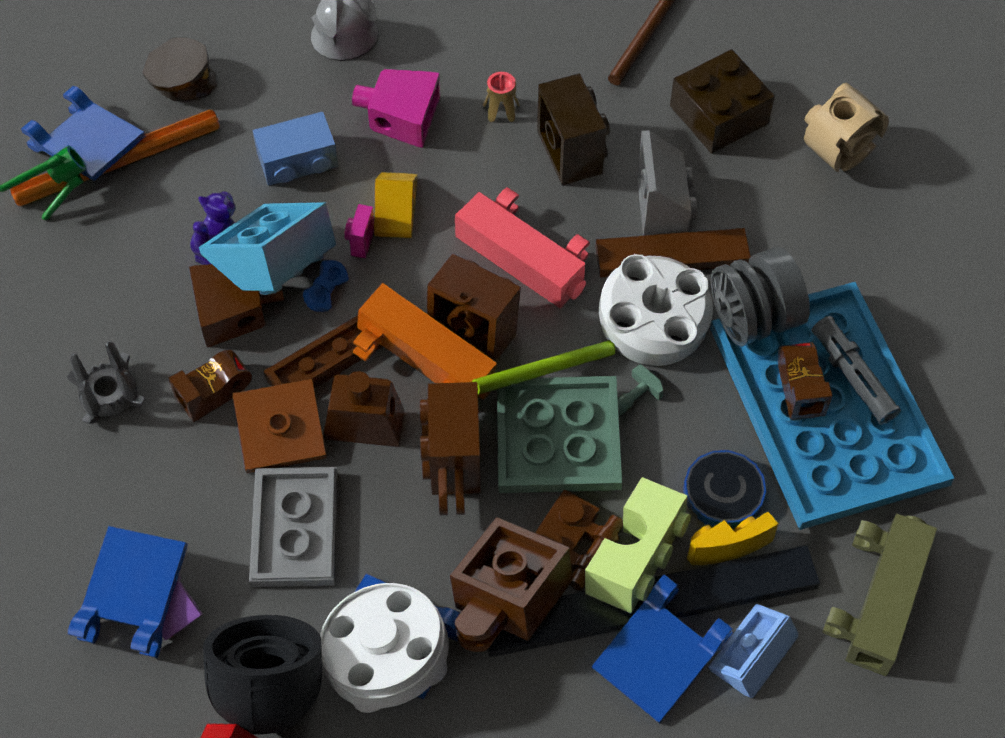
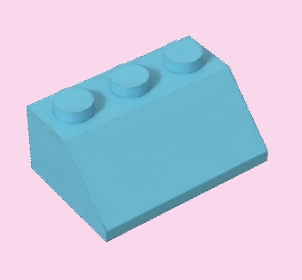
(271, 245)

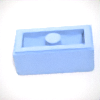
(754, 650)

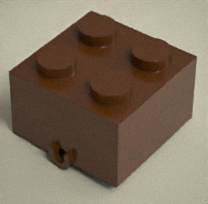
(475, 305)

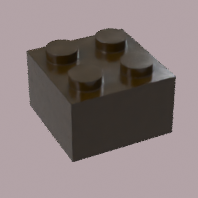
(721, 101)
(572, 128)

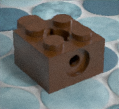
(451, 442)
(492, 589)

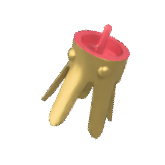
(501, 89)

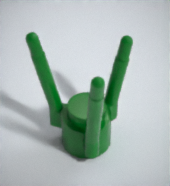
(61, 167)

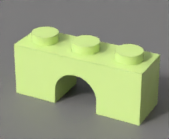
(625, 572)

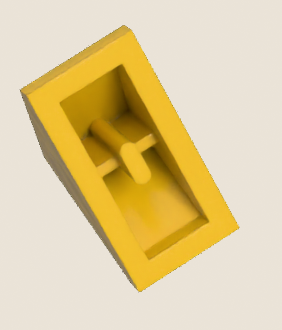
(395, 204)

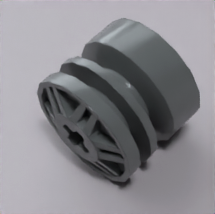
(760, 296)

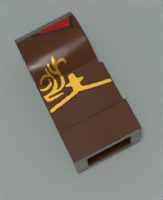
(803, 381)
(210, 384)

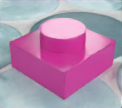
(360, 231)

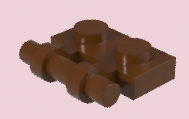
(572, 521)

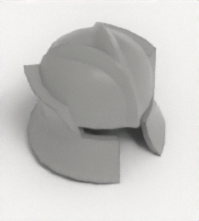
(344, 28)

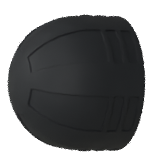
(263, 671)

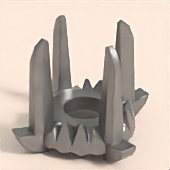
(115, 371)

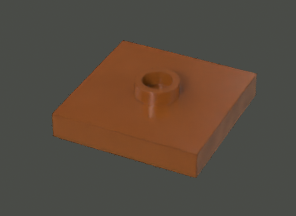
(279, 425)

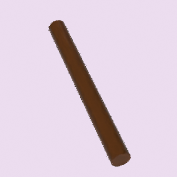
(639, 41)

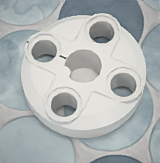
(655, 309)
(387, 635)

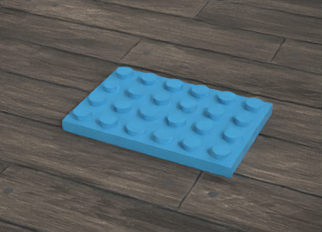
(846, 458)

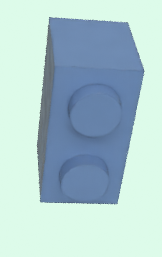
(295, 148)

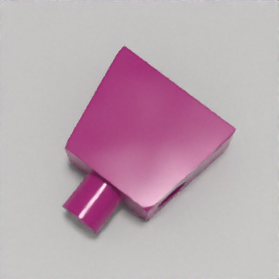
(401, 104)

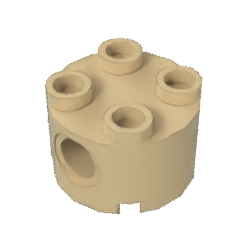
(844, 128)

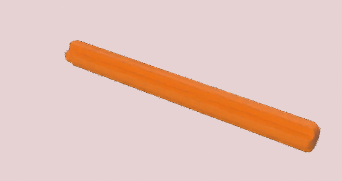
(153, 143)

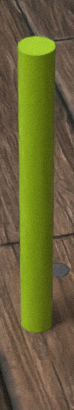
(544, 367)

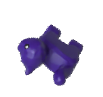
(219, 210)

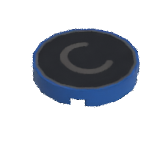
(724, 488)

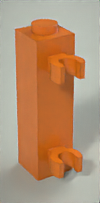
(418, 340)

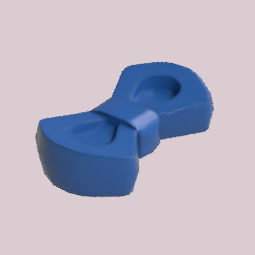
(318, 295)

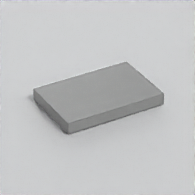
(294, 527)

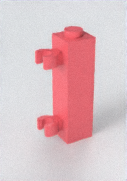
(521, 249)

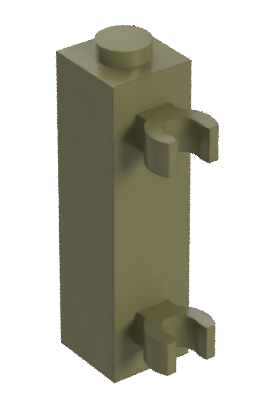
(891, 593)

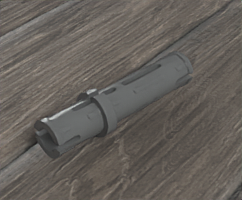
(829, 334)

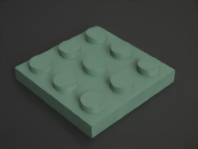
(559, 435)

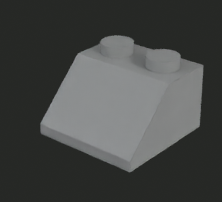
(664, 187)

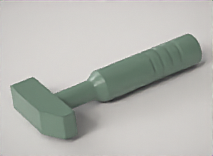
(647, 382)

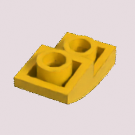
(723, 544)

